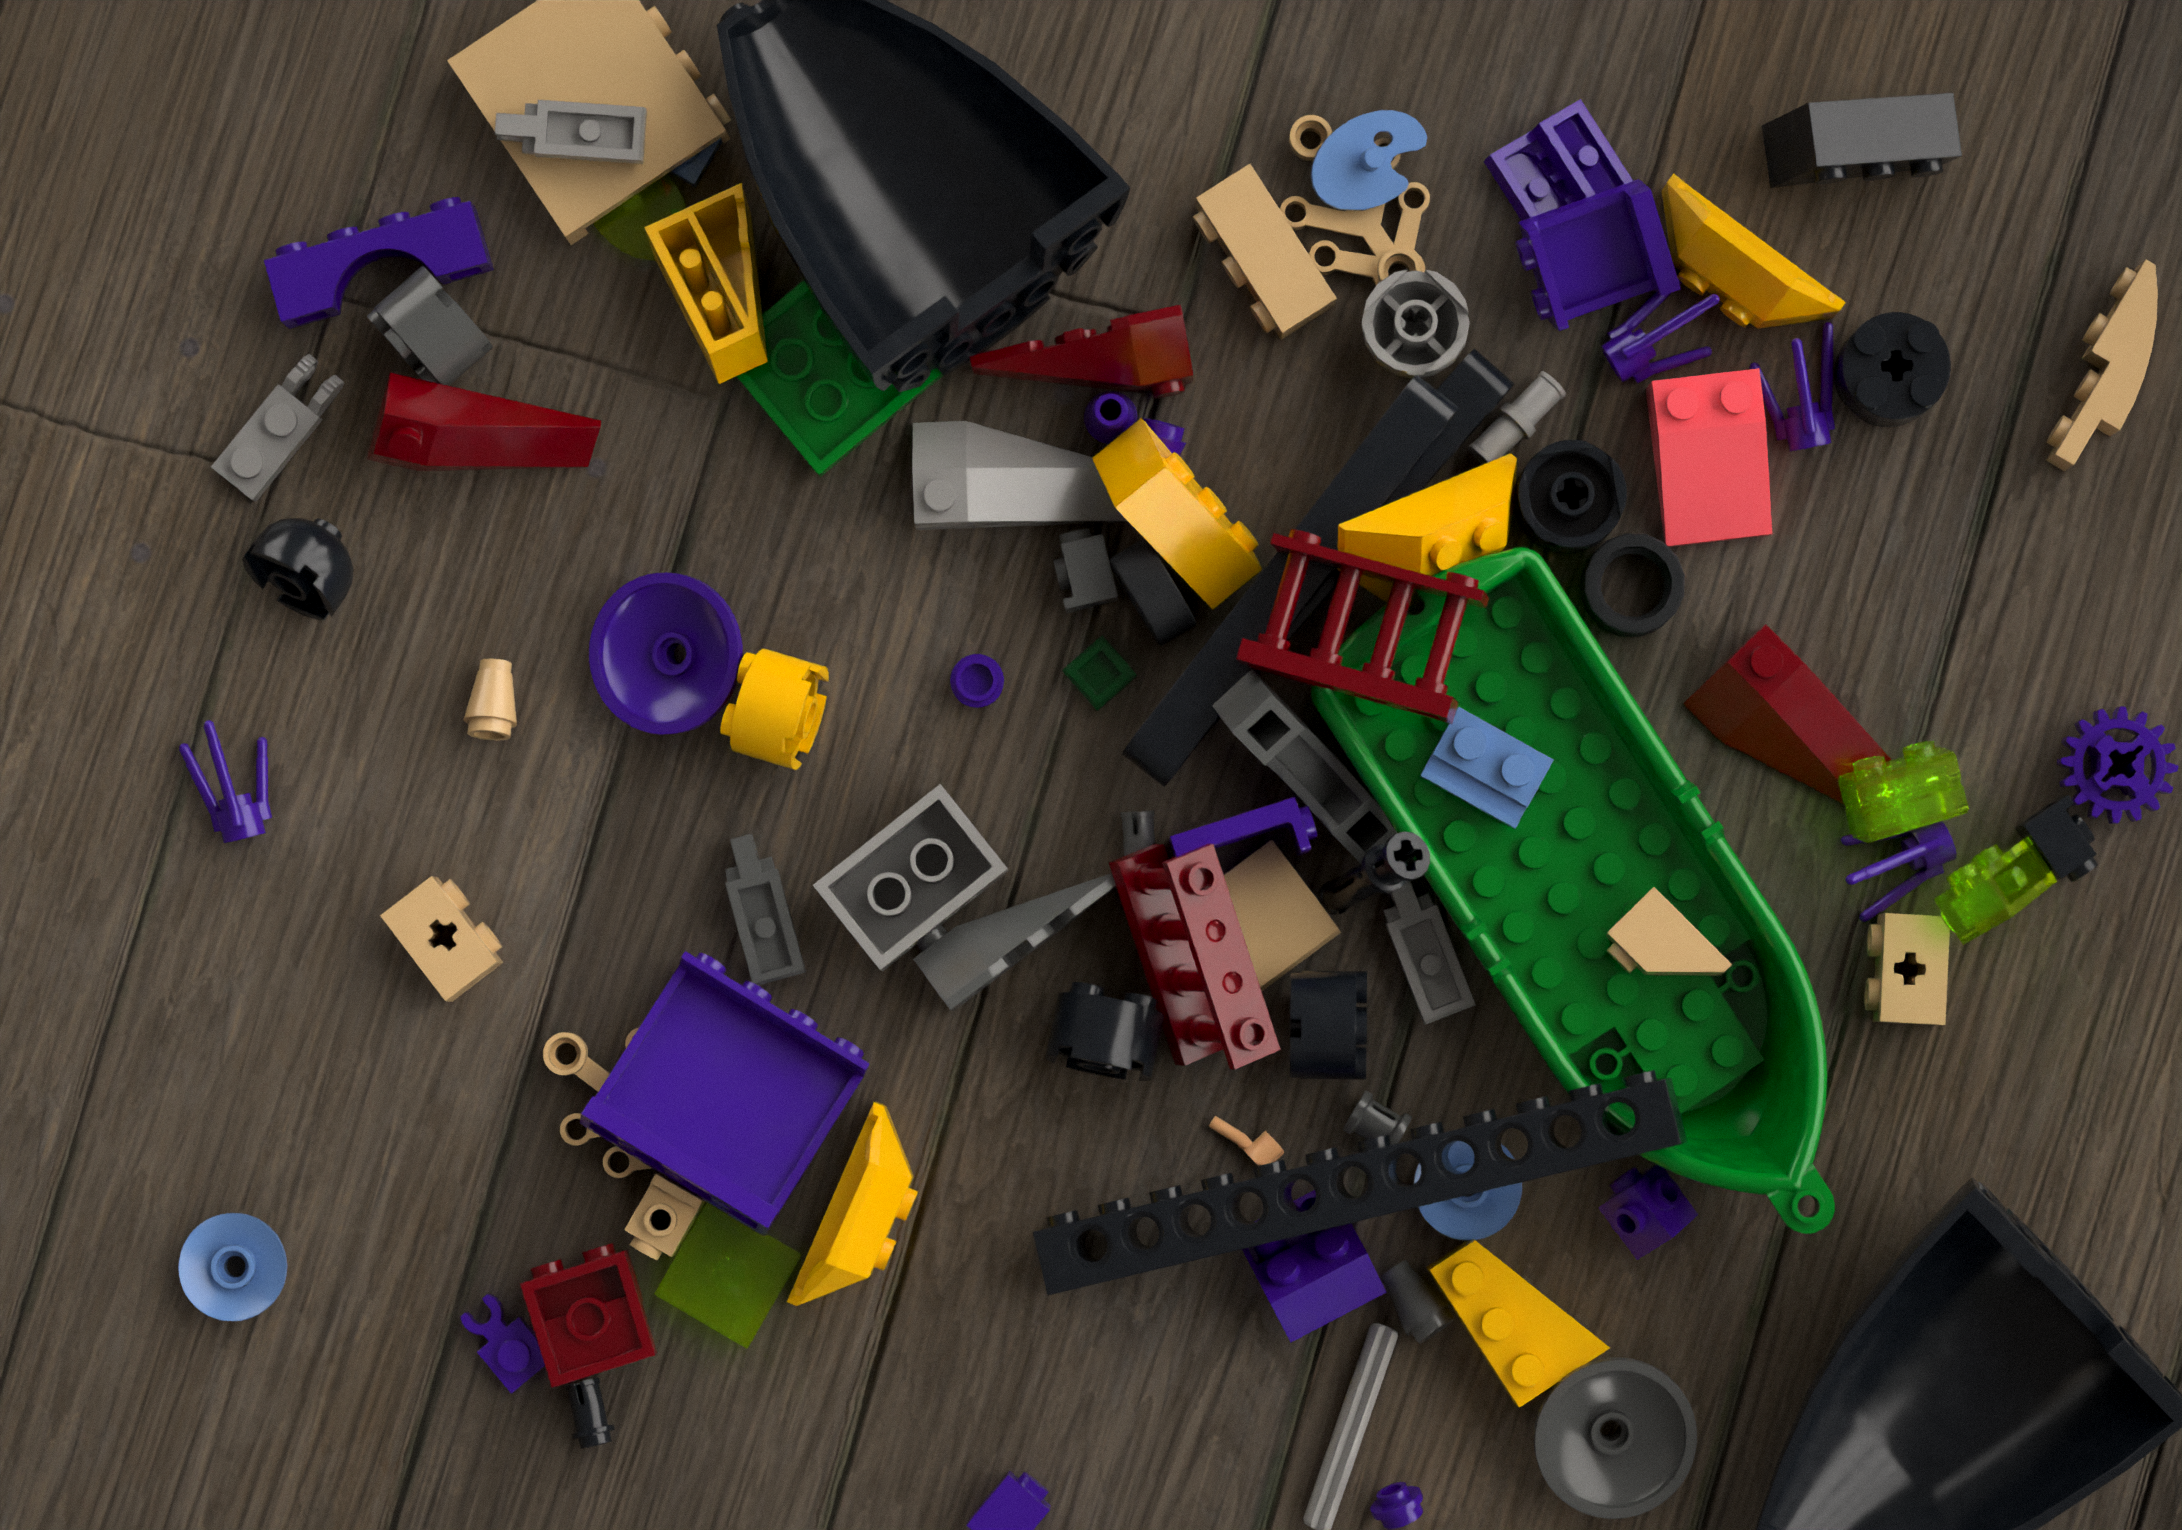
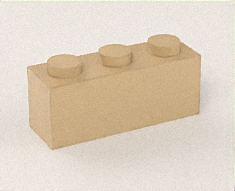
(1263, 253)

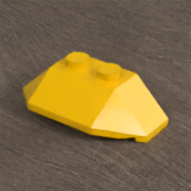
(1738, 266)
(1436, 525)
(860, 1213)

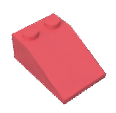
(1710, 457)

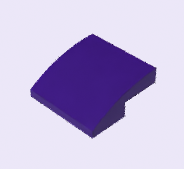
(1557, 163)

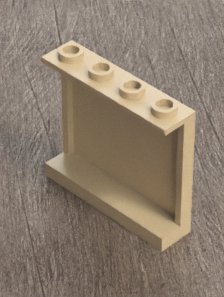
(596, 56)

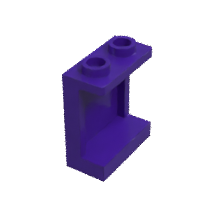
(1596, 253)
(1251, 824)

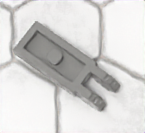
(275, 431)

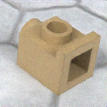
(678, 1202)

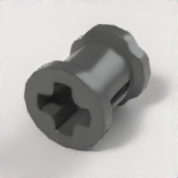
(1374, 1120)

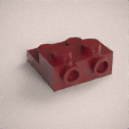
(588, 1315)

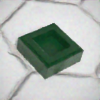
(1099, 673)

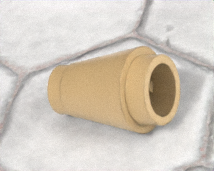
(492, 702)

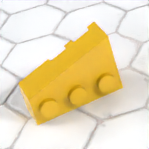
(714, 278)
(1512, 1323)

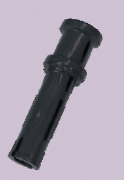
(1381, 870)

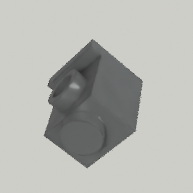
(1085, 571)

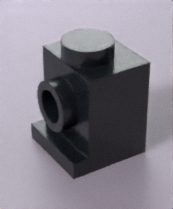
(2061, 839)

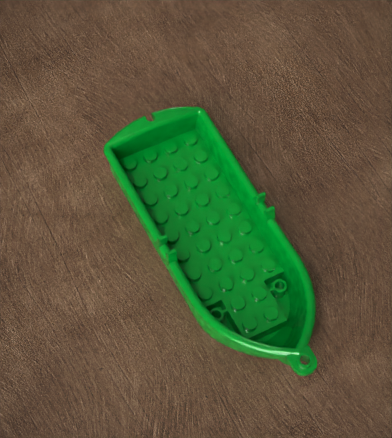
(1585, 852)

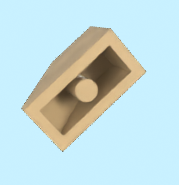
(1662, 941)

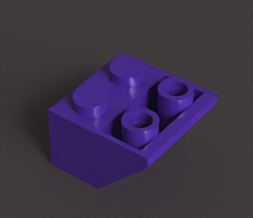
(1314, 1275)

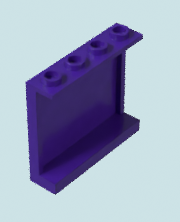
(726, 1092)

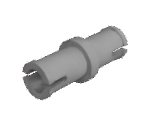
(1517, 419)

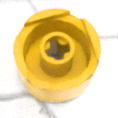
(775, 707)

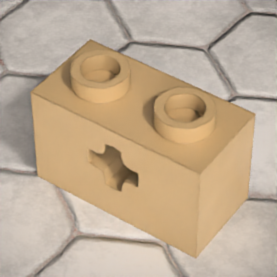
(415, 924)
(1927, 945)

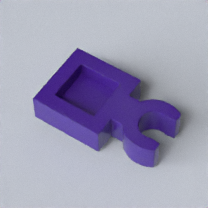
(511, 1349)

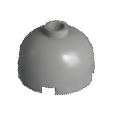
(1415, 323)

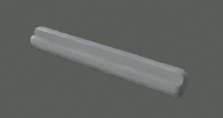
(1350, 1427)

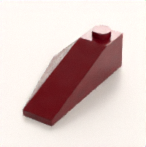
(1134, 355)
(459, 429)
(1781, 715)

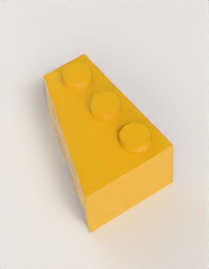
(1177, 515)

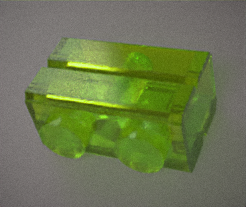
(1902, 792)

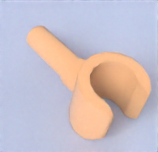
(1261, 1150)

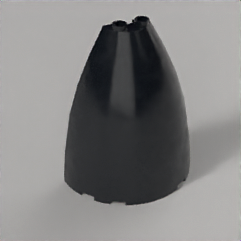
(909, 179)
(1969, 1391)

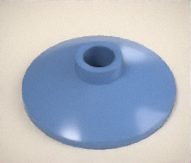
(1476, 1214)
(205, 1270)

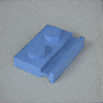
(1486, 768)

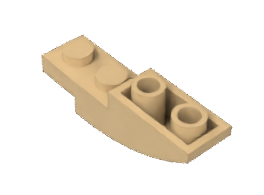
(2121, 351)

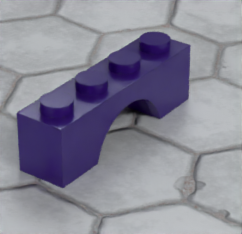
(313, 279)

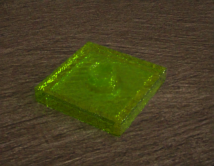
(728, 1275)

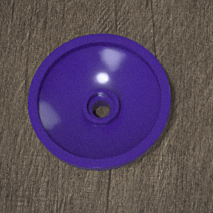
(636, 646)

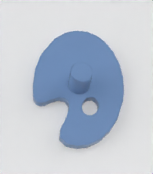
(1356, 172)

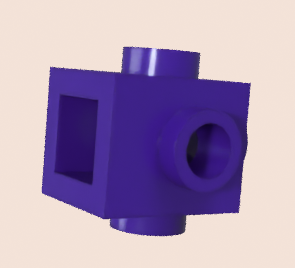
(1647, 1209)

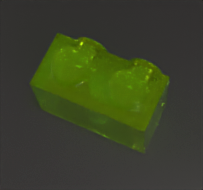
(1993, 888)

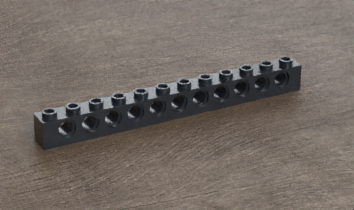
(1070, 1266)

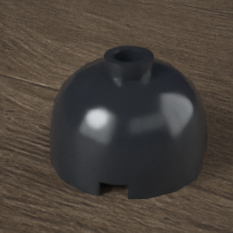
(304, 563)

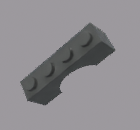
(1304, 764)

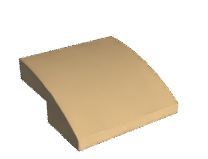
(1276, 913)

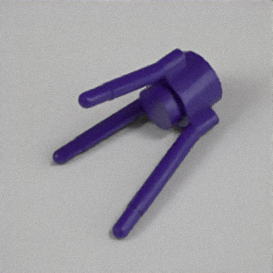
(1630, 352)
(1807, 423)
(237, 815)
(1924, 849)

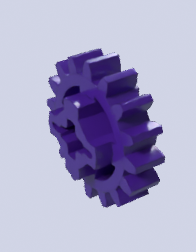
(2100, 747)

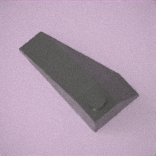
(985, 948)

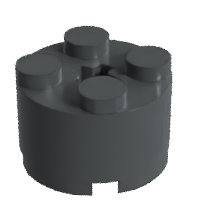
(429, 329)

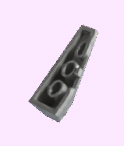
(998, 479)

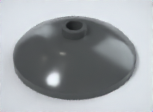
(1619, 1471)

